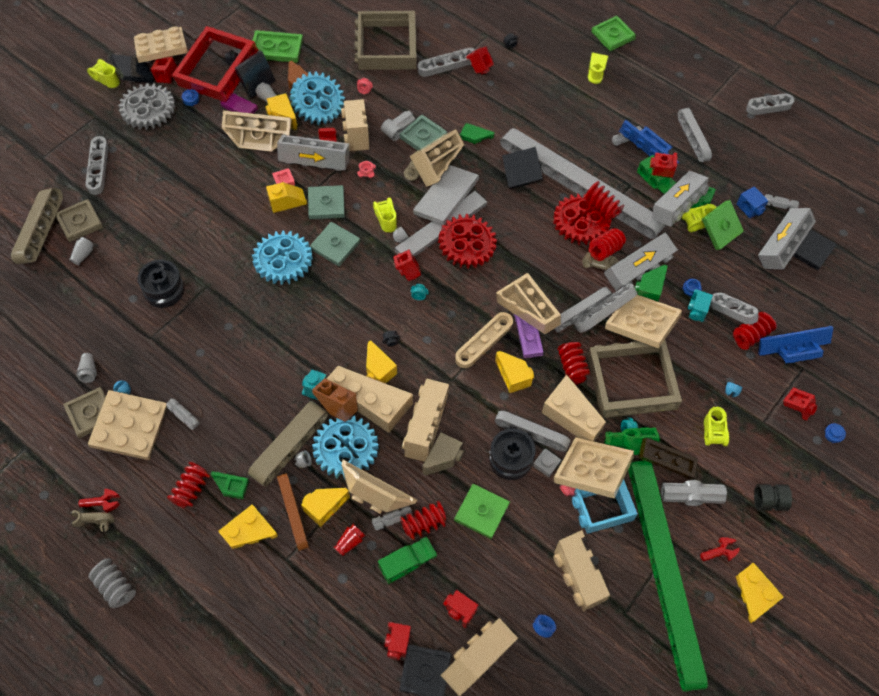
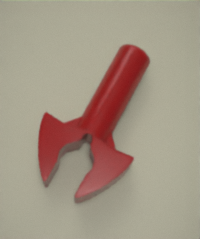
(101, 501)
(724, 541)

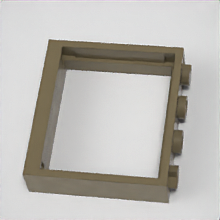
(385, 19)
(636, 406)

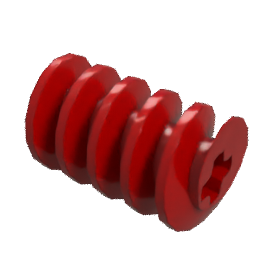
(603, 202)
(607, 244)
(749, 334)
(574, 362)
(188, 485)
(423, 520)

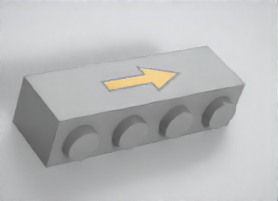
(313, 152)
(680, 198)
(787, 238)
(640, 261)

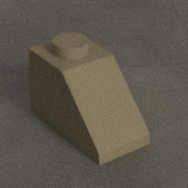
(443, 454)

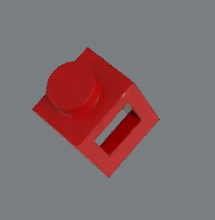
(480, 60)
(163, 69)
(663, 164)
(407, 265)
(460, 607)
(398, 640)

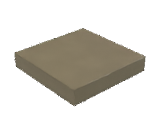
(78, 220)
(85, 411)

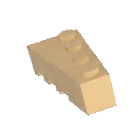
(375, 399)
(426, 420)

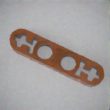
(292, 511)

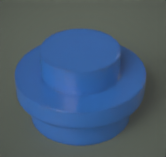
(690, 285)
(835, 433)

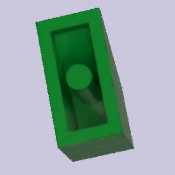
(652, 283)

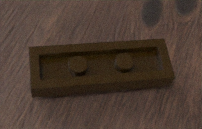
(668, 458)

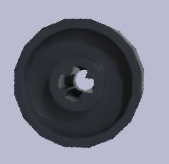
(161, 283)
(511, 454)

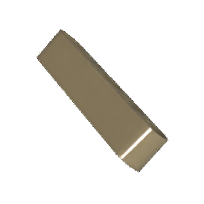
(36, 226)
(288, 443)

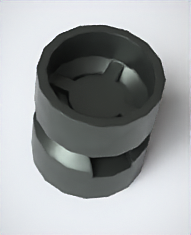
(775, 497)

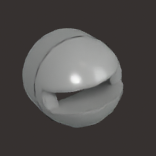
(400, 235)
(303, 459)

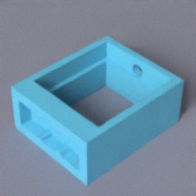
(625, 503)

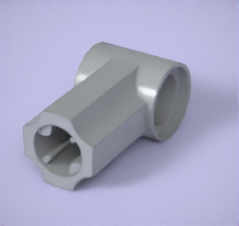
(394, 127)

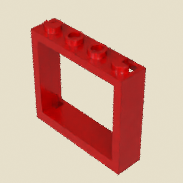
(230, 79)

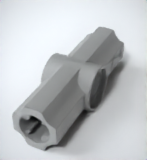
(693, 493)

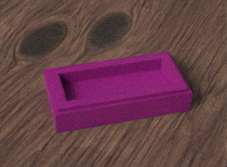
(238, 104)

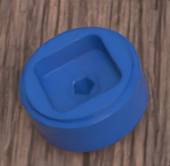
(190, 97)
(544, 626)

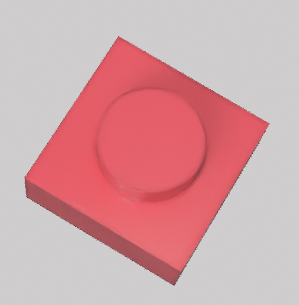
(284, 176)

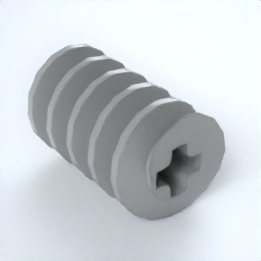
(110, 584)

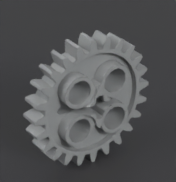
(147, 106)

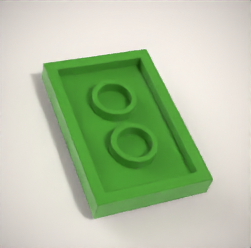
(279, 45)

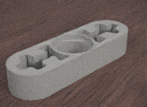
(759, 105)
(745, 313)

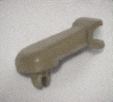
(411, 172)
(589, 261)
(100, 518)

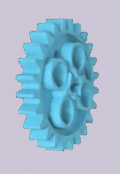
(320, 85)
(282, 257)
(358, 435)

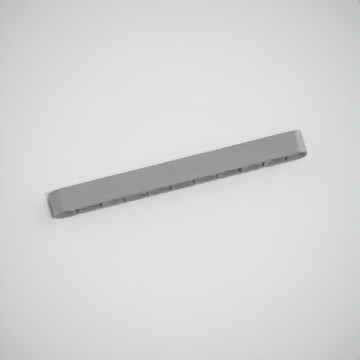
(580, 181)

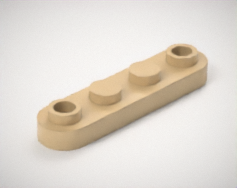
(484, 340)

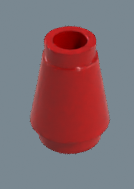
(350, 539)

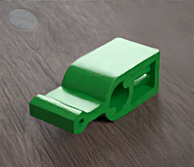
(664, 184)
(631, 438)
(406, 560)

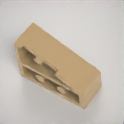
(355, 125)

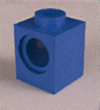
(752, 202)

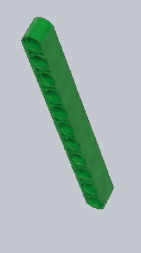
(667, 578)

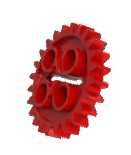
(579, 220)
(467, 241)

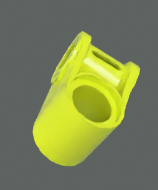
(597, 67)
(104, 74)
(386, 215)
(694, 217)
(716, 431)

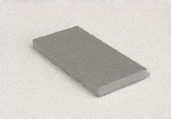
(446, 195)

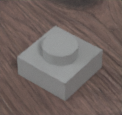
(547, 462)

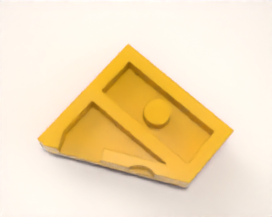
(247, 529)
(757, 591)

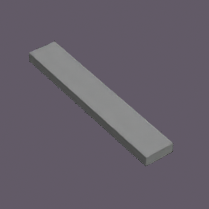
(430, 233)

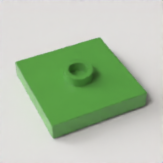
(613, 33)
(722, 225)
(482, 511)

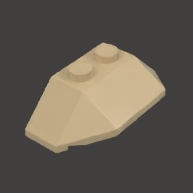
(255, 130)
(373, 490)

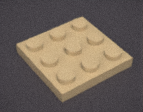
(160, 44)
(644, 320)
(128, 425)
(594, 467)

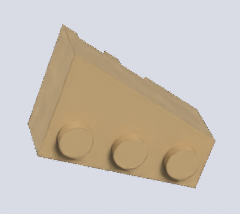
(436, 156)
(530, 304)
(573, 411)
(580, 572)
(479, 656)

